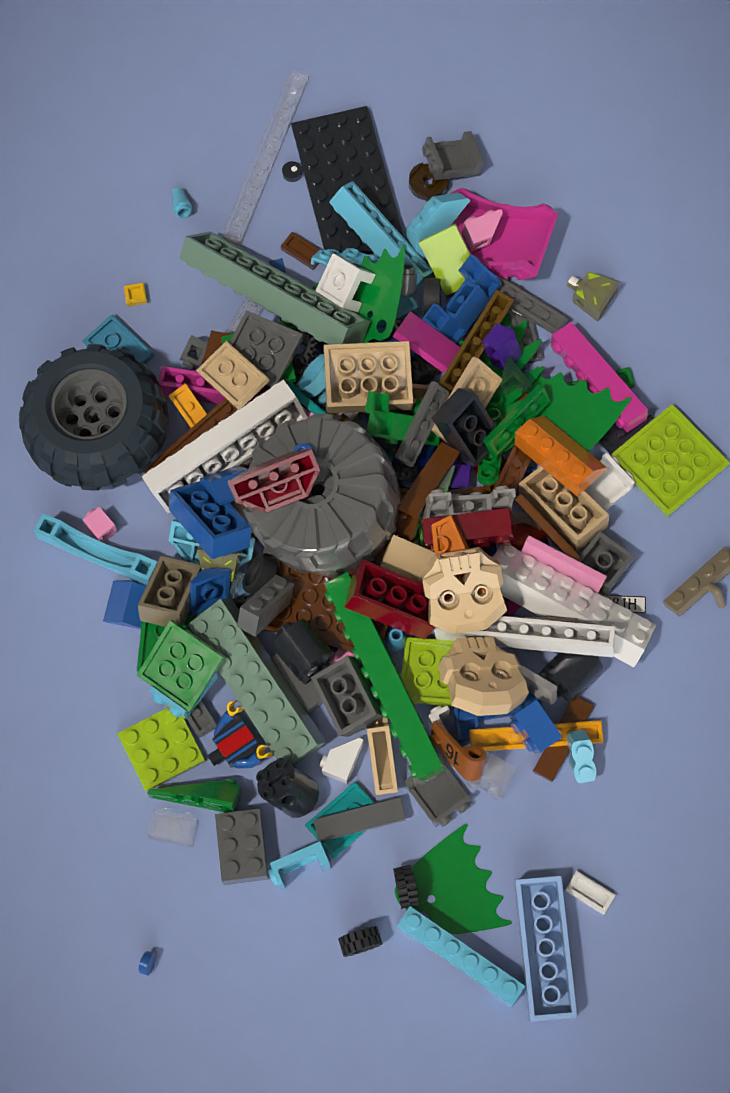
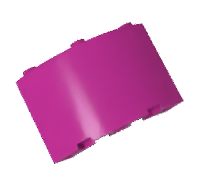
(518, 239)

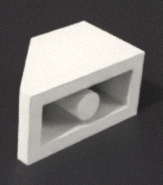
(342, 760)

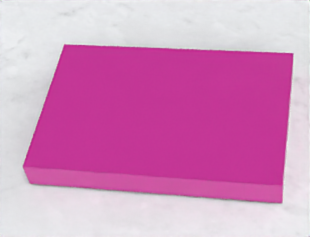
(427, 342)

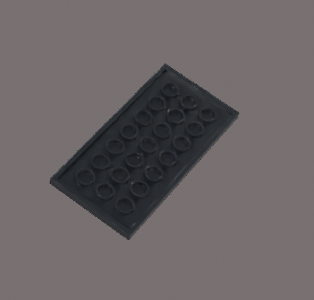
(334, 153)

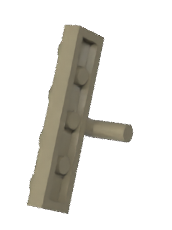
(700, 583)

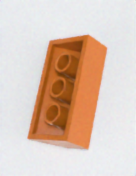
(558, 454)

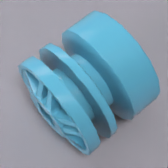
(313, 380)

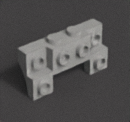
(445, 504)

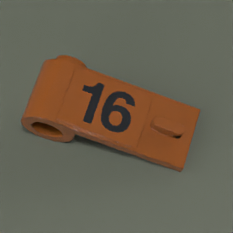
(467, 761)

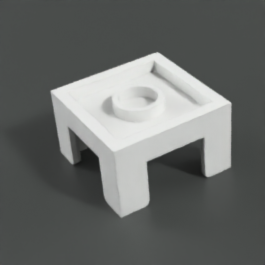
(342, 280)

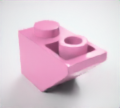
(480, 230)

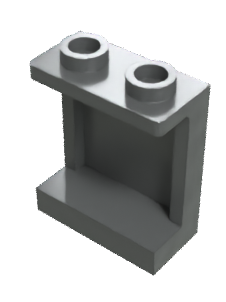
(453, 158)
(440, 798)

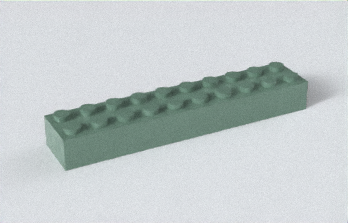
(273, 289)

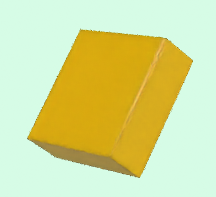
(135, 294)

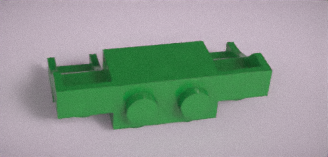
(390, 424)

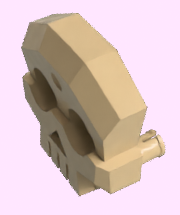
(466, 609)
(492, 676)

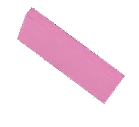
(564, 564)

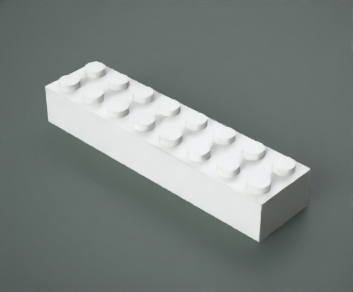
(226, 443)
(559, 596)

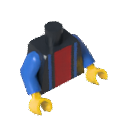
(236, 742)

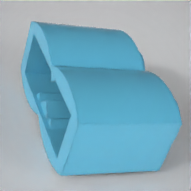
(581, 756)

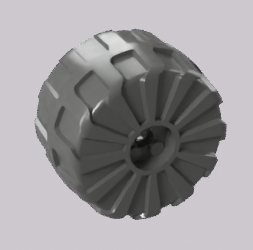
(351, 517)

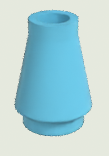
(181, 204)

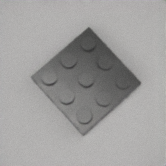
(266, 345)

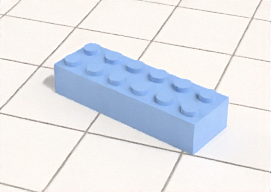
(545, 949)

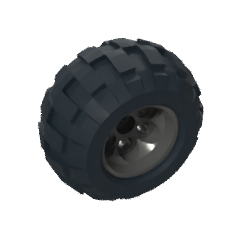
(116, 444)

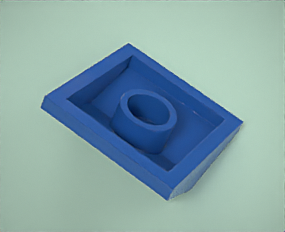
(218, 484)
(208, 588)
(123, 604)

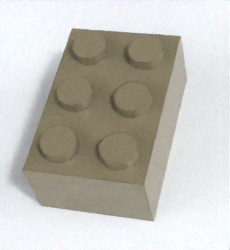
(168, 592)

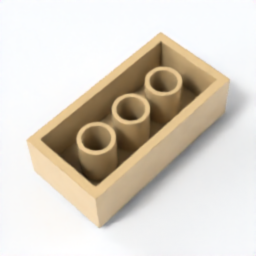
(571, 516)

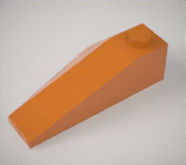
(447, 539)

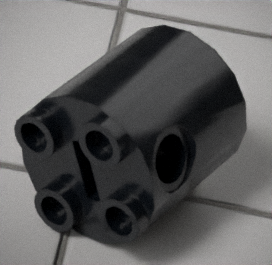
(302, 649)
(571, 673)
(287, 788)

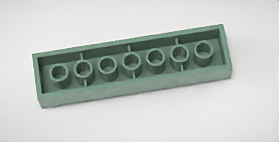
(258, 684)

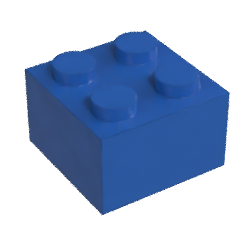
(534, 727)

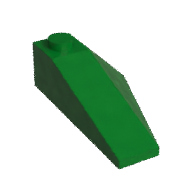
(209, 795)

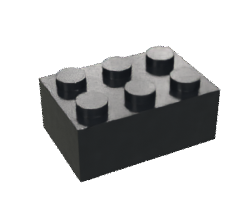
(465, 425)

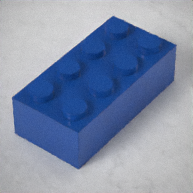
(213, 526)

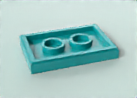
(351, 798)

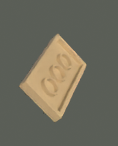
(476, 379)

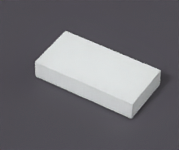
(590, 893)

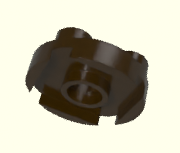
(418, 186)

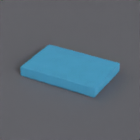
(116, 335)

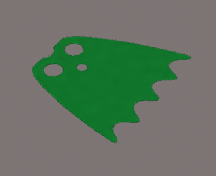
(382, 294)
(579, 412)
(458, 887)

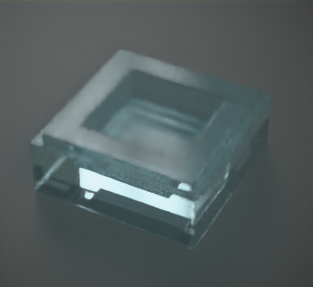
(237, 584)

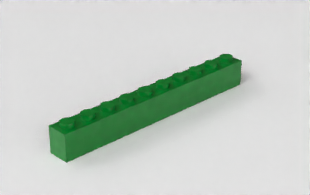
(386, 684)

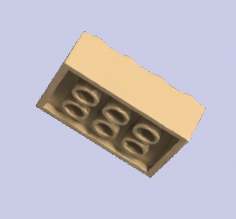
(366, 367)

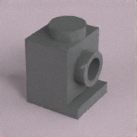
(199, 347)

